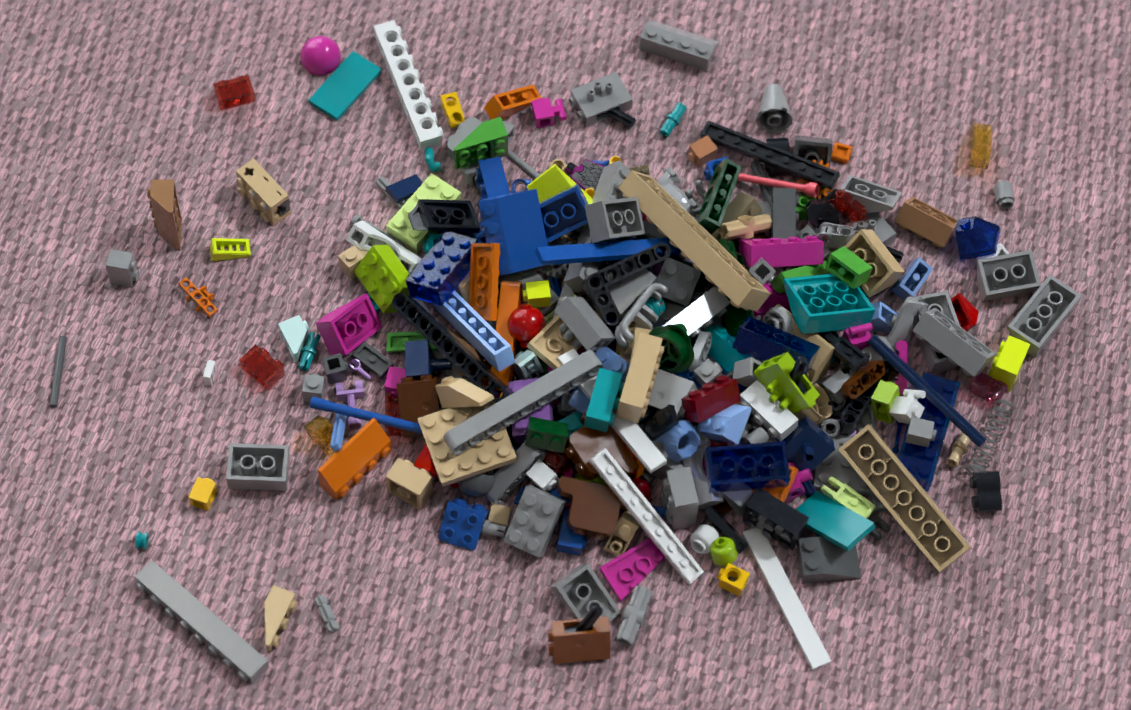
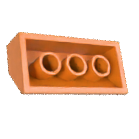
(354, 460)

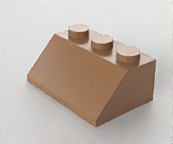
(926, 222)

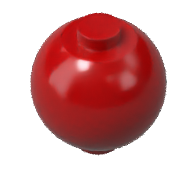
(525, 323)

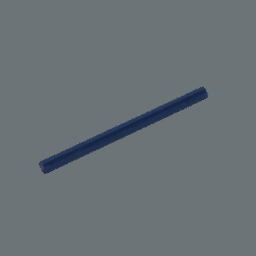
(920, 384)

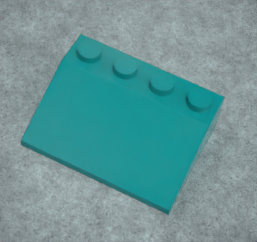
(826, 304)

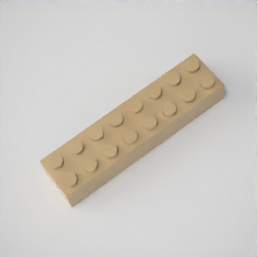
(905, 498)

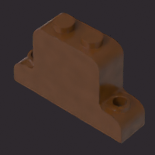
(588, 442)
(591, 508)

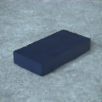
(404, 189)

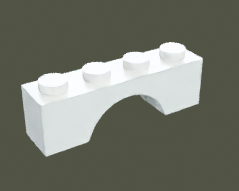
(365, 236)
(700, 480)

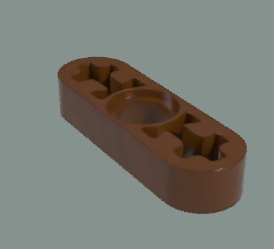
(871, 378)

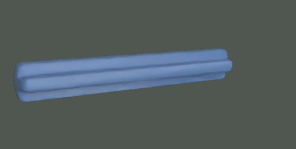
(338, 432)

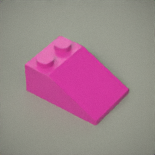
(349, 325)

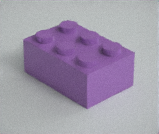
(543, 412)

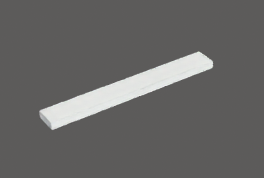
(627, 430)
(646, 516)
(787, 599)

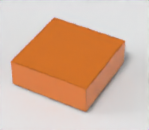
(841, 153)

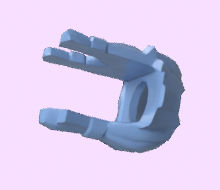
(680, 441)

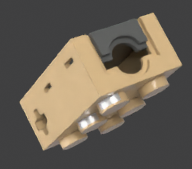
(263, 192)

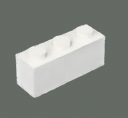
(777, 421)

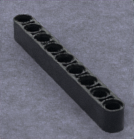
(445, 344)

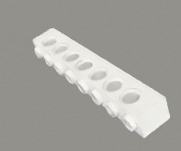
(425, 137)

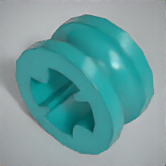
(142, 540)

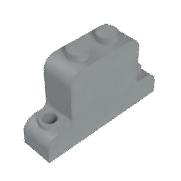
(462, 132)

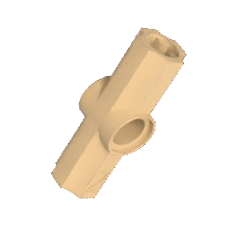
(745, 227)

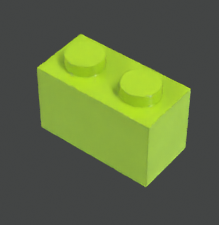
(883, 400)

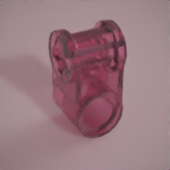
(989, 388)

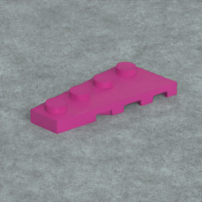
(631, 567)

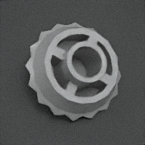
(779, 318)

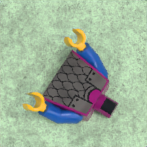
(588, 173)

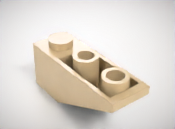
(277, 610)

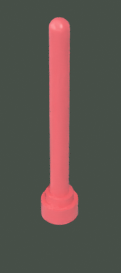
(810, 189)

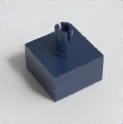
(421, 360)
(808, 445)

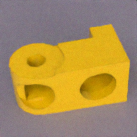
(452, 109)

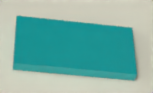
(345, 86)
(835, 521)

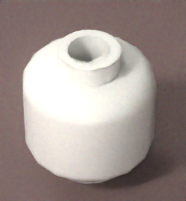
(703, 538)

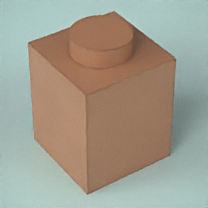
(702, 151)

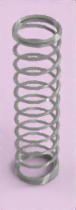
(981, 467)

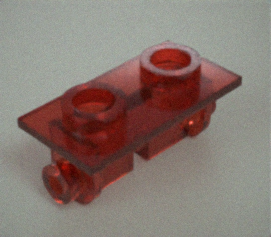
(855, 211)

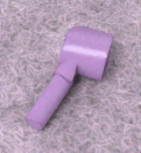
(357, 364)

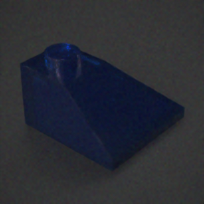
(976, 237)

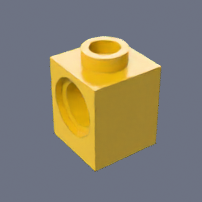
(203, 493)
(732, 571)

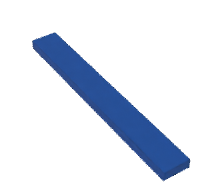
(599, 251)

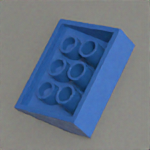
(517, 226)

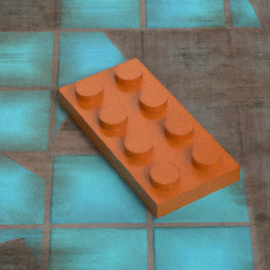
(484, 279)

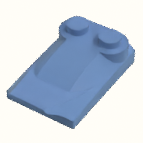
(610, 361)

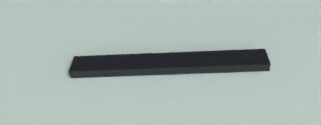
(770, 155)

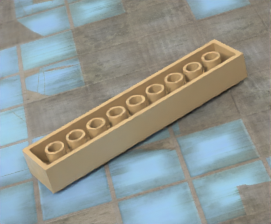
(695, 242)

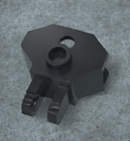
(823, 209)

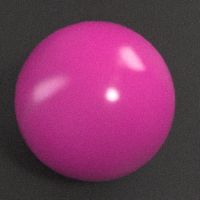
(320, 56)

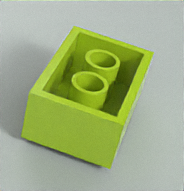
(382, 276)

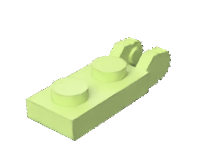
(849, 498)

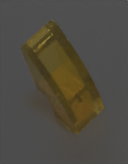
(980, 145)

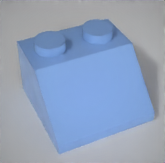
(726, 425)

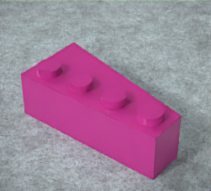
(783, 252)

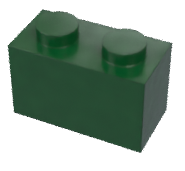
(546, 434)

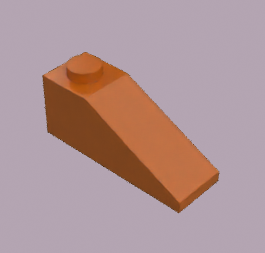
(511, 102)

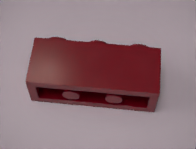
(710, 399)

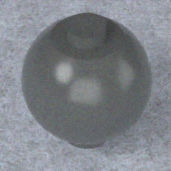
(478, 485)

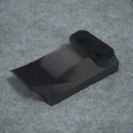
(445, 216)

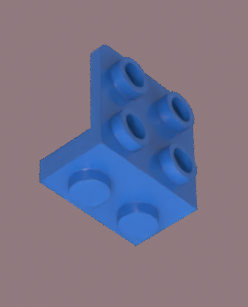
(462, 523)

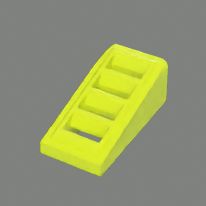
(218, 255)

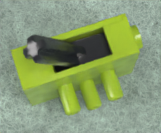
(787, 382)

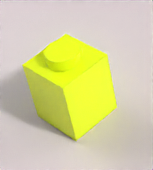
(537, 294)

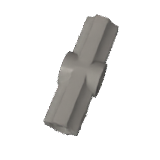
(634, 616)

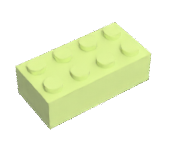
(400, 225)

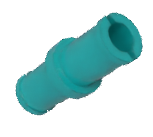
(672, 120)
(309, 351)

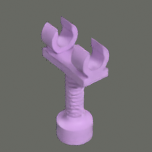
(350, 395)

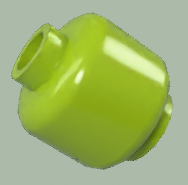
(723, 551)

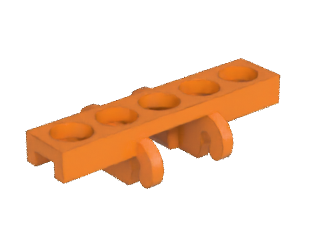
(197, 292)

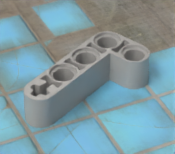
(511, 475)

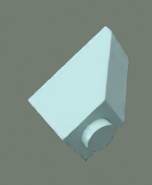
(294, 335)

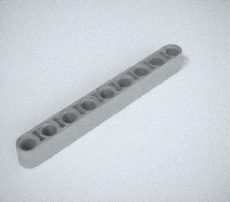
(522, 402)

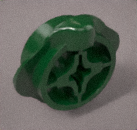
(677, 351)

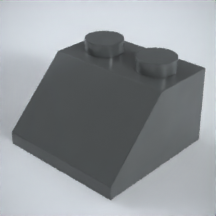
(813, 148)

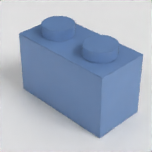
(912, 279)

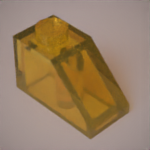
(320, 432)

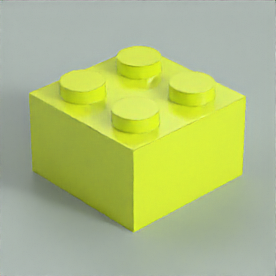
(1009, 361)

